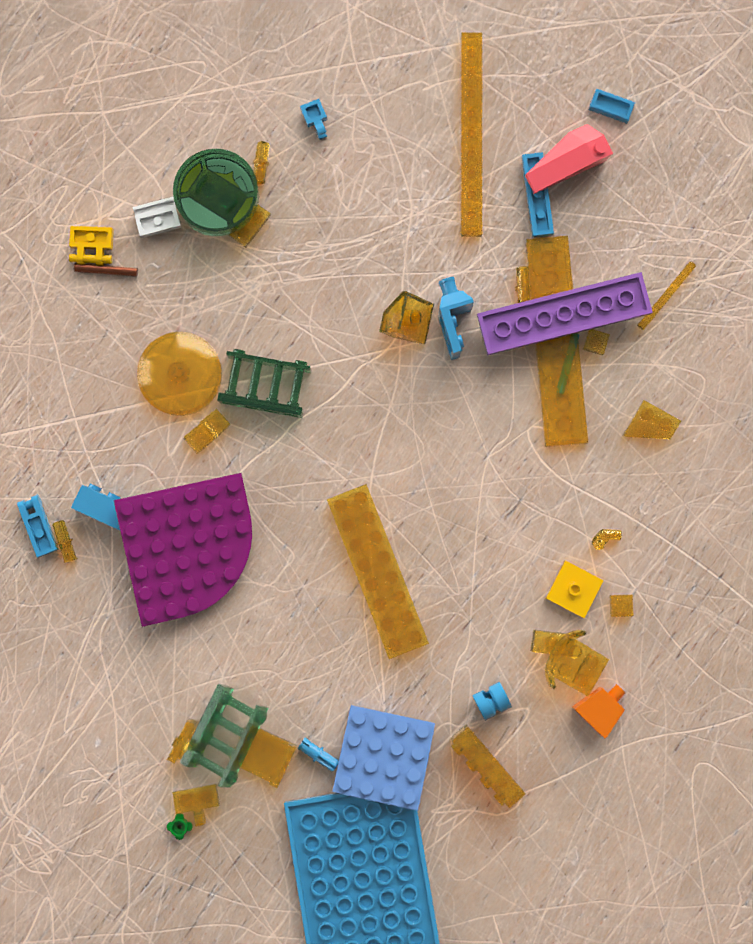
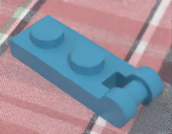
(37, 526)

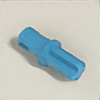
(318, 754)

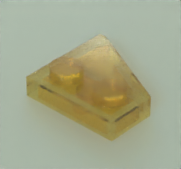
(651, 423)

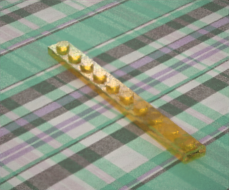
(471, 134)

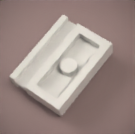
(157, 217)

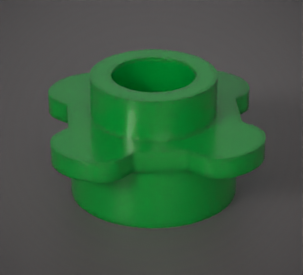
(179, 832)

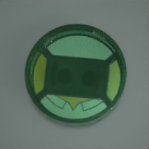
(216, 192)

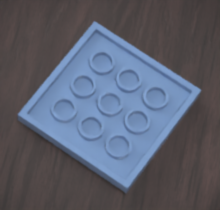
(384, 757)

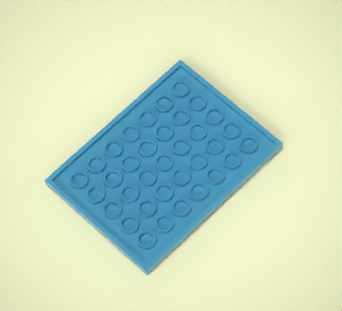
(360, 871)

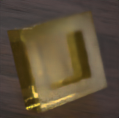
(596, 342)
(621, 605)

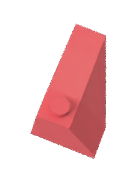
(571, 156)

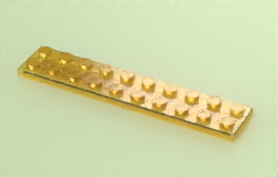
(560, 357)

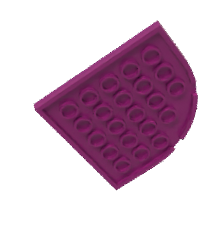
(185, 545)

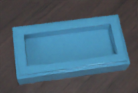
(611, 106)

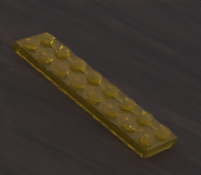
(377, 571)

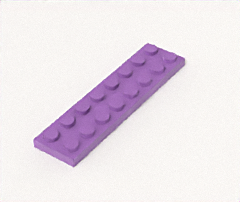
(564, 313)

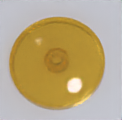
(179, 373)

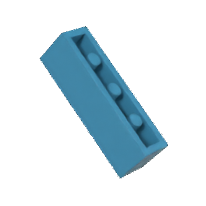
(97, 505)

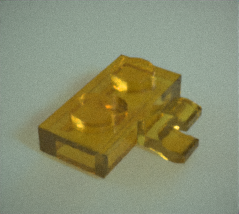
(181, 743)
(196, 800)

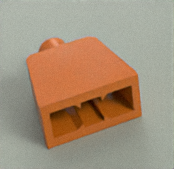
(601, 709)

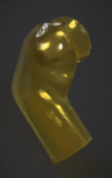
(604, 536)

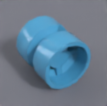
(492, 701)

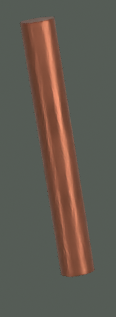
(112, 270)

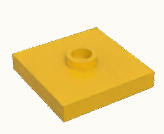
(574, 589)

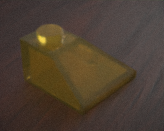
(407, 318)

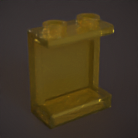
(268, 756)

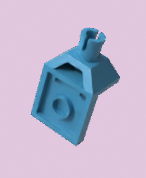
(452, 304)

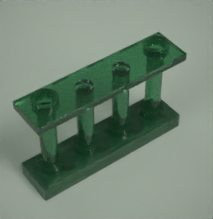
(272, 403)
(204, 735)

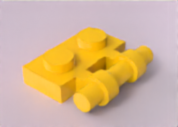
(91, 238)

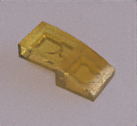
(206, 431)

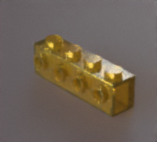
(490, 769)

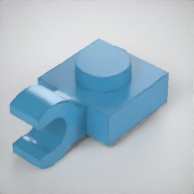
(315, 116)

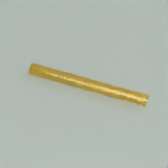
(667, 295)

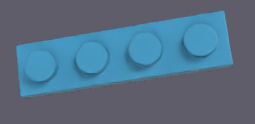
(538, 203)

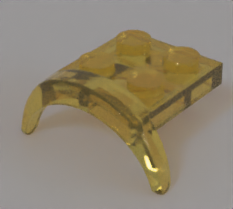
(574, 663)

